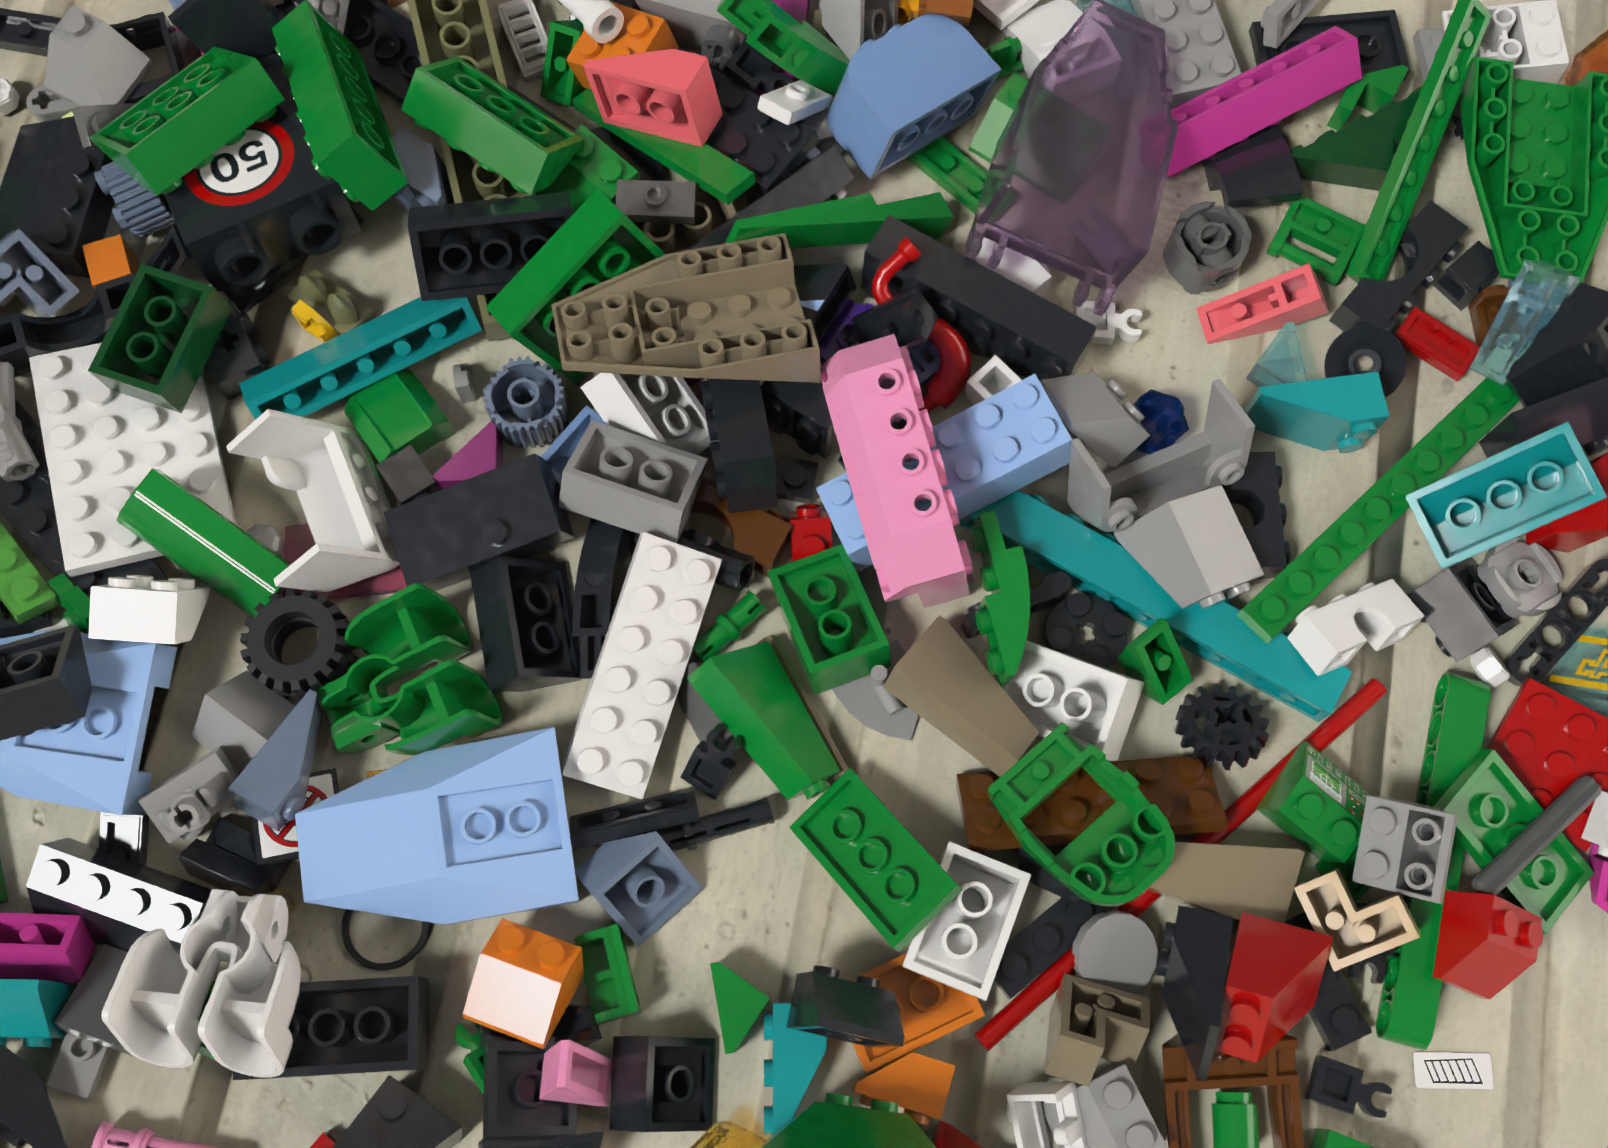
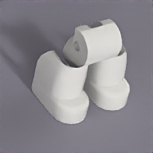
(248, 1014)

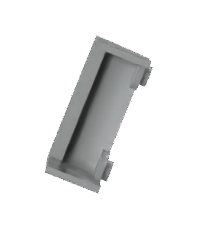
(1188, 467)

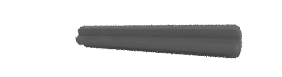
(1537, 836)

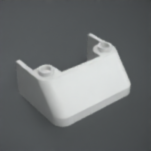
(337, 493)

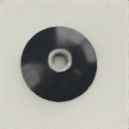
(1370, 341)

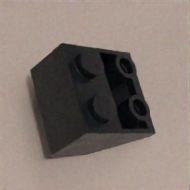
(800, 413)

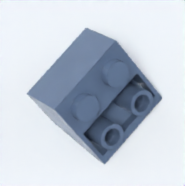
(424, 170)

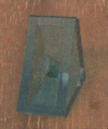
(1281, 360)

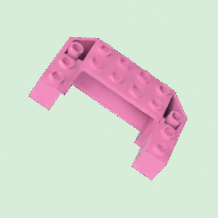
(909, 547)

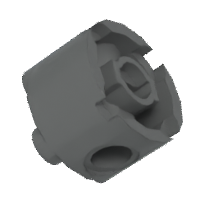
(1207, 247)

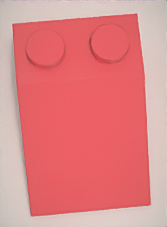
(657, 94)

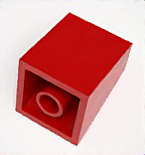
(1269, 984)

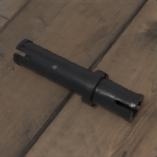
(718, 825)

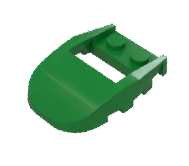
(1117, 852)

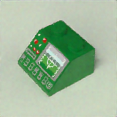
(1316, 805)

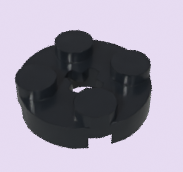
(1090, 611)

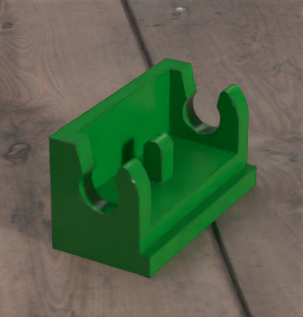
(608, 974)

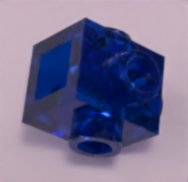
(1162, 420)

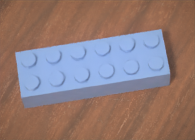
(984, 454)

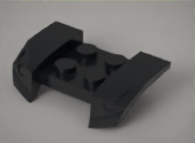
(512, 1089)

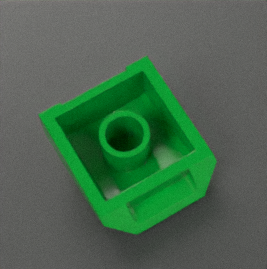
(397, 414)

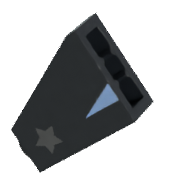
(823, 294)

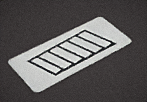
(1453, 1070)

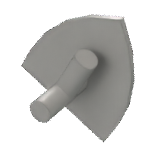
(875, 705)

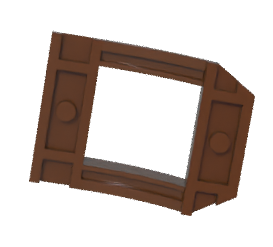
(1273, 1070)

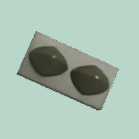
(331, 301)

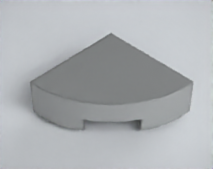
(464, 382)

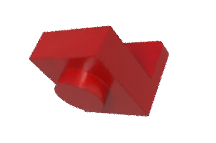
(809, 531)

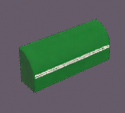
(202, 541)

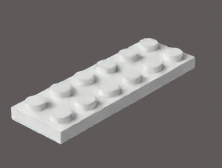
(641, 666)

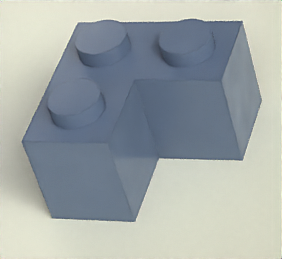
(32, 276)

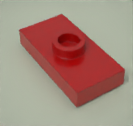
(1436, 344)

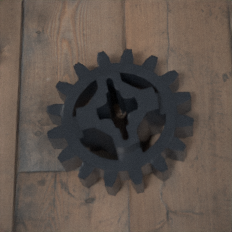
(1222, 726)

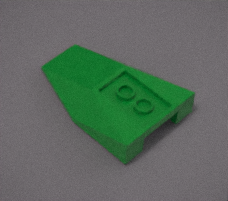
(1537, 165)

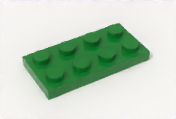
(1491, 814)
(875, 860)

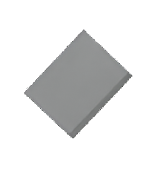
(240, 718)

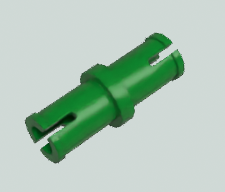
(728, 627)

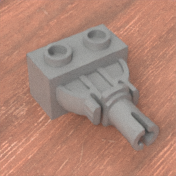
(192, 796)

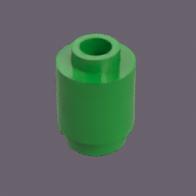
(1235, 1121)

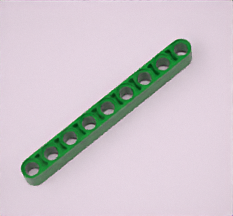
(1453, 739)

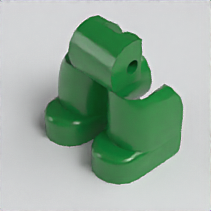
(430, 710)

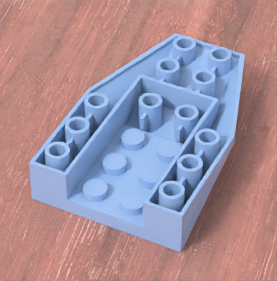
(98, 755)
(446, 835)

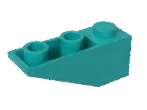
(792, 1067)

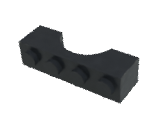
(1424, 243)
(32, 336)

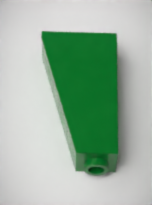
(762, 706)

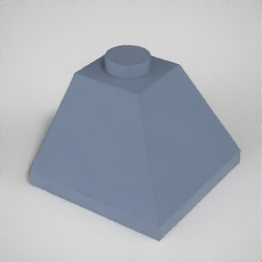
(638, 883)

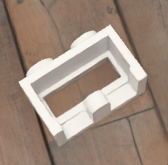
(1027, 1116)

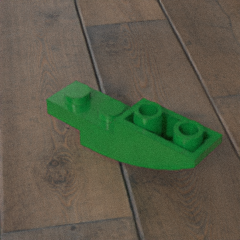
(787, 42)
(1006, 610)

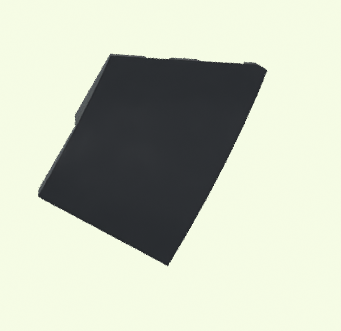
(1255, 171)

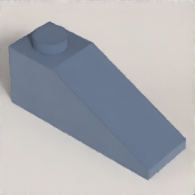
(278, 776)

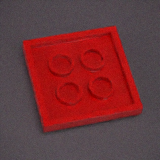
(1551, 745)

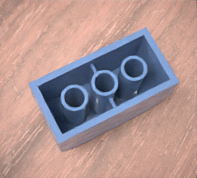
(909, 91)

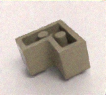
(1092, 1024)

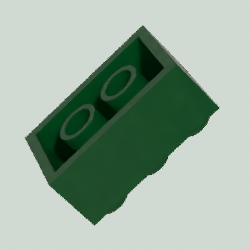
(160, 338)

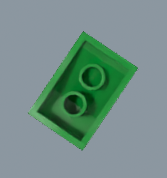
(829, 619)

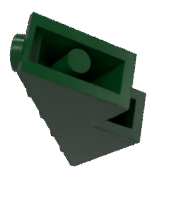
(1360, 151)

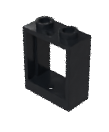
(148, 33)

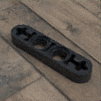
(1561, 620)

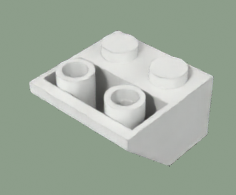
(146, 609)

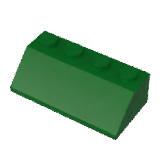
(490, 124)

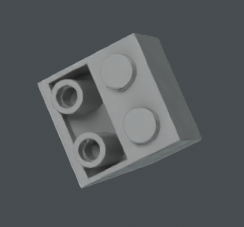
(1405, 848)

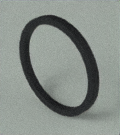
(380, 966)

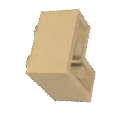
(1355, 930)

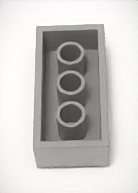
(1196, 45)

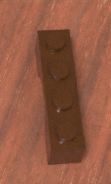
(754, 532)

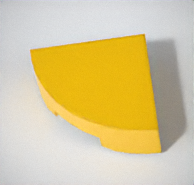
(313, 322)

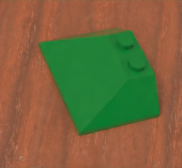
(847, 1126)

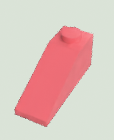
(1264, 306)

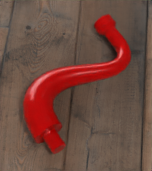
(951, 346)

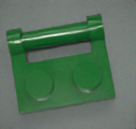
(1320, 229)

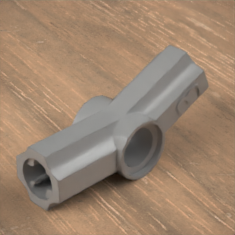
(16, 456)

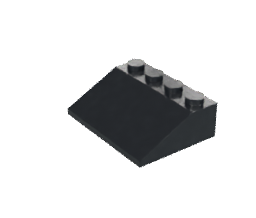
(54, 193)

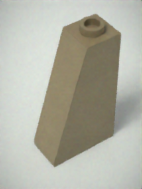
(961, 698)
(1232, 879)

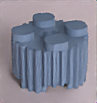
(136, 207)
(530, 422)

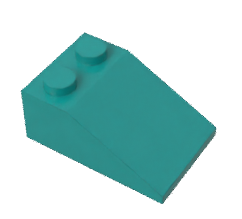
(1322, 412)

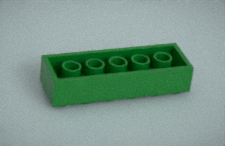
(338, 107)

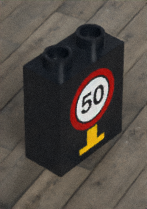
(260, 200)

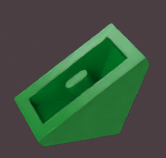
(737, 1005)

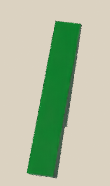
(845, 220)

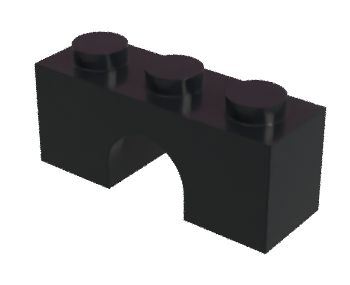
(1260, 496)

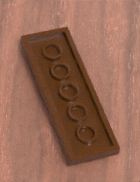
(1176, 784)

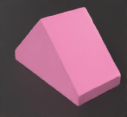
(576, 1075)

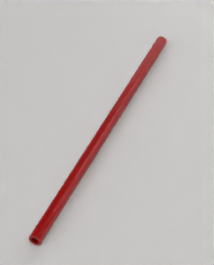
(1236, 814)

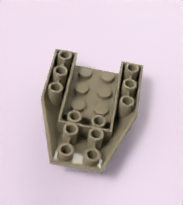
(695, 316)

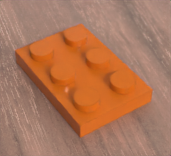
(925, 1010)

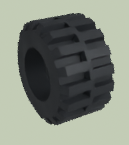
(276, 623)

